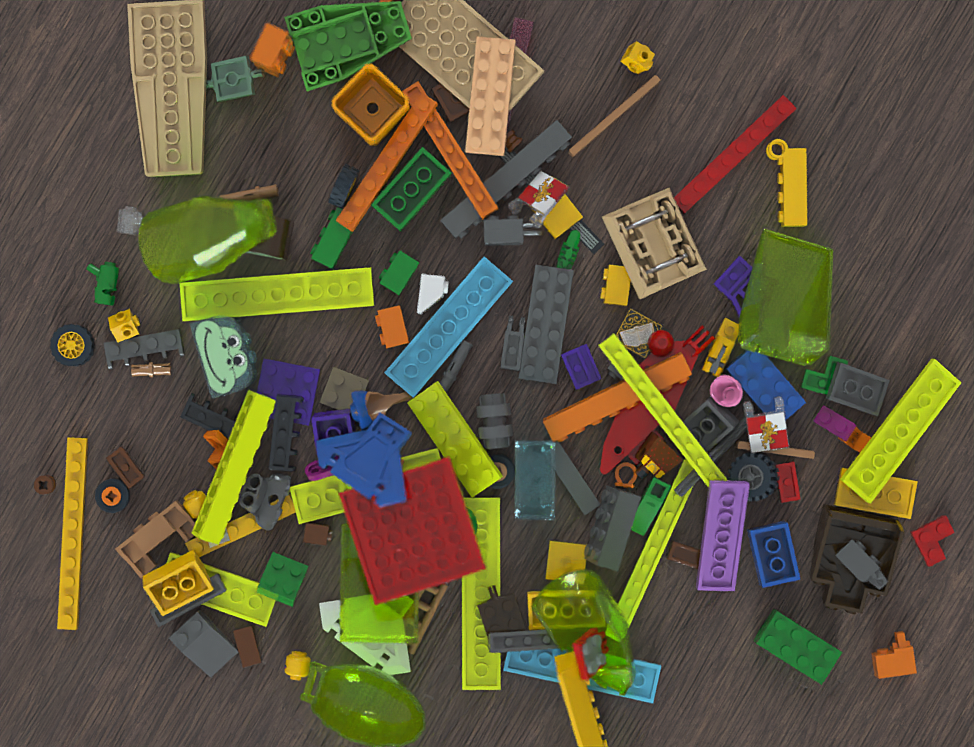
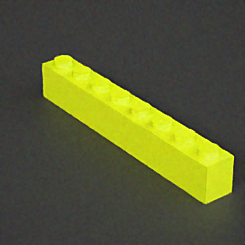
(233, 467)

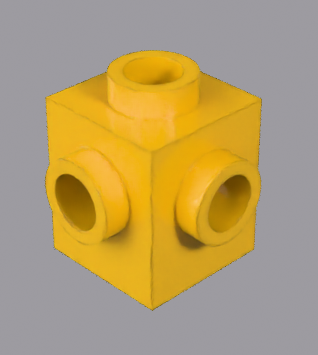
(638, 58)
(124, 325)

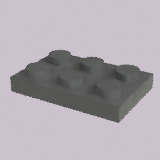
(857, 389)

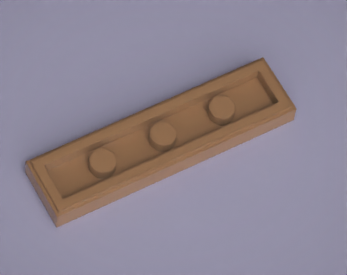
(784, 451)

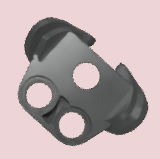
(265, 514)

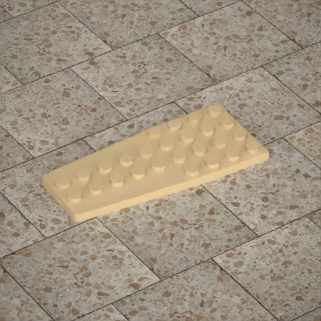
(169, 84)

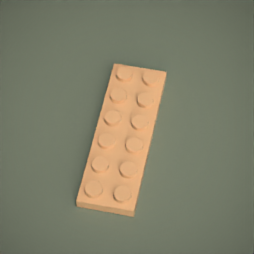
(490, 96)

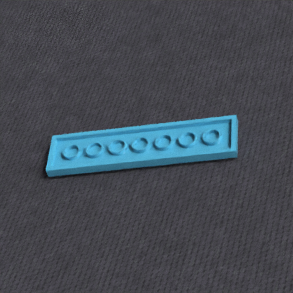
(448, 327)
(542, 666)

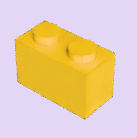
(616, 286)

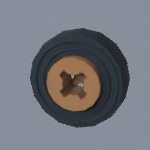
(506, 468)

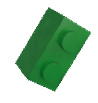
(399, 272)

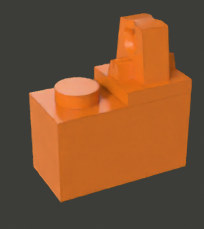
(896, 661)

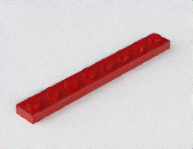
(734, 153)

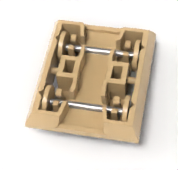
(650, 245)

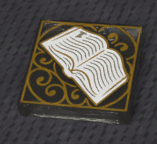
(635, 332)

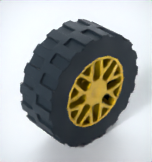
(343, 186)
(72, 345)

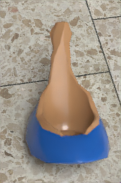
(369, 404)

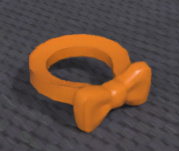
(619, 482)

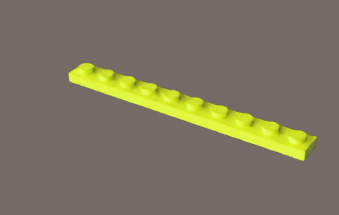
(661, 410)
(654, 546)

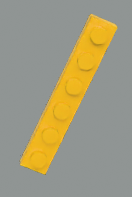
(239, 528)

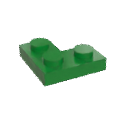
(821, 382)

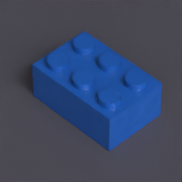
(773, 554)

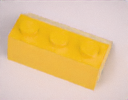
(177, 583)

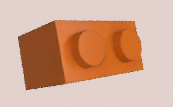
(392, 326)

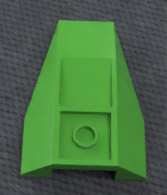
(344, 38)

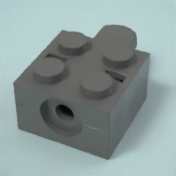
(506, 231)

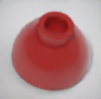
(660, 343)

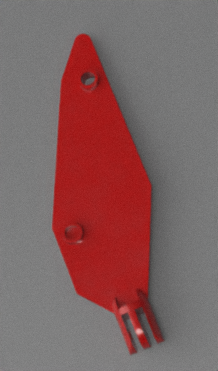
(636, 423)

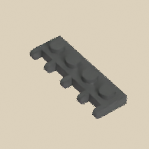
(143, 347)

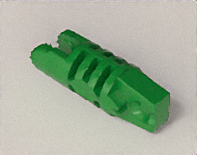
(569, 250)

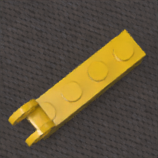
(793, 184)

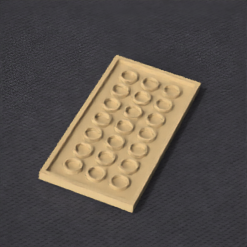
(446, 44)

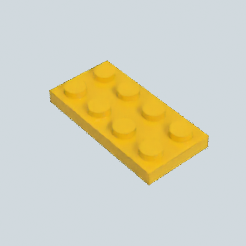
(894, 498)

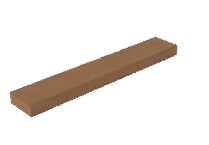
(618, 112)

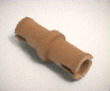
(151, 369)

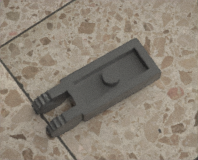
(513, 346)

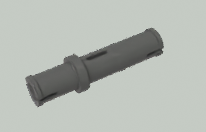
(455, 365)

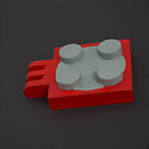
(590, 652)

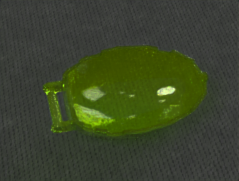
(365, 704)

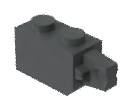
(862, 565)

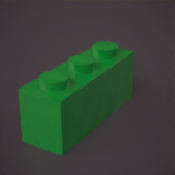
(332, 241)

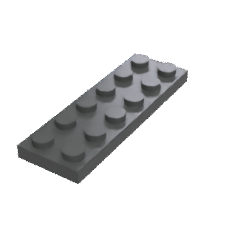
(545, 324)

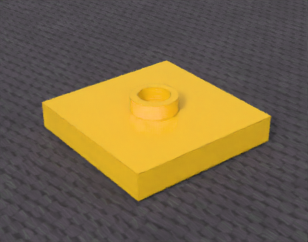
(564, 558)

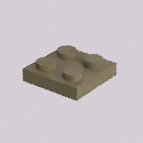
(339, 389)

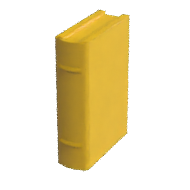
(561, 217)

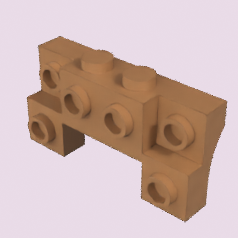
(147, 537)

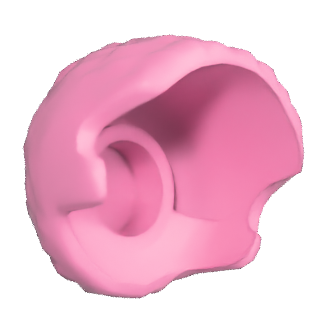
(726, 391)

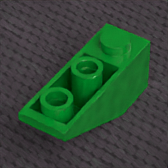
(649, 505)

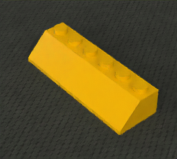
(579, 702)

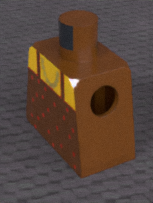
(656, 457)

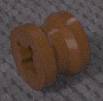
(512, 141)
(48, 482)

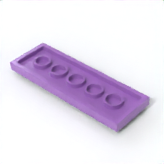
(722, 535)

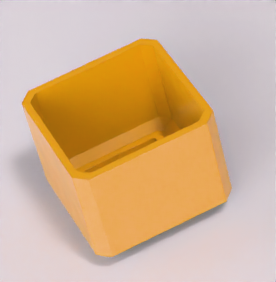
(367, 88)

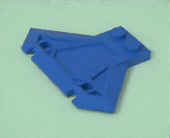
(369, 459)

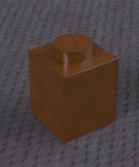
(317, 533)

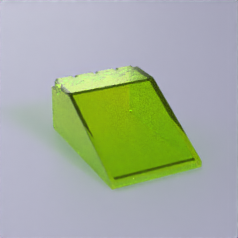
(788, 300)
(359, 616)

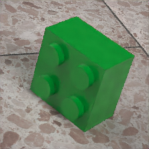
(282, 579)

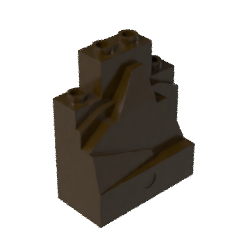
(834, 531)

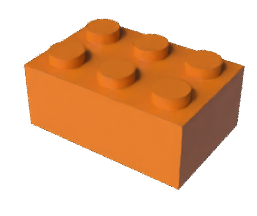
(273, 50)

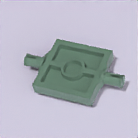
(233, 78)

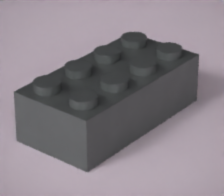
(611, 528)

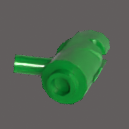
(106, 282)

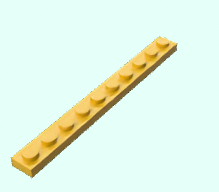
(72, 533)

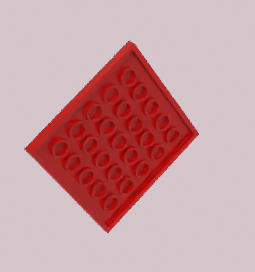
(416, 540)

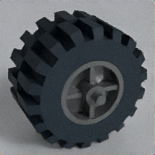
(758, 472)

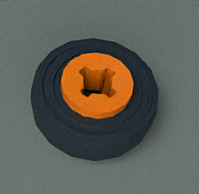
(119, 494)

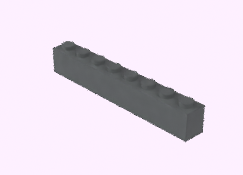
(510, 176)

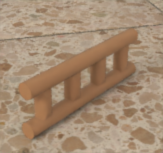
(430, 610)

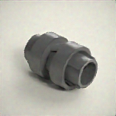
(493, 410)

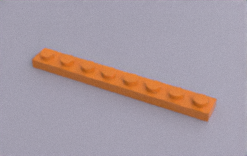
(455, 157)
(386, 162)

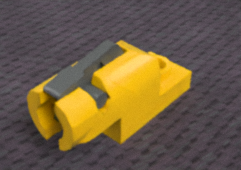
(721, 347)

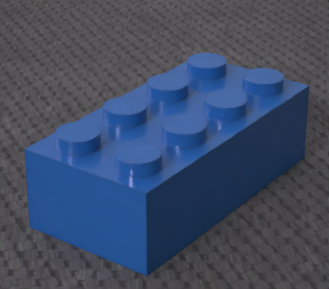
(763, 382)

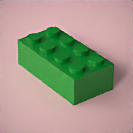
(411, 189)
(797, 646)

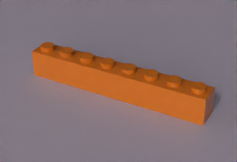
(614, 398)

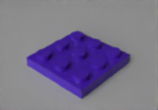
(292, 380)

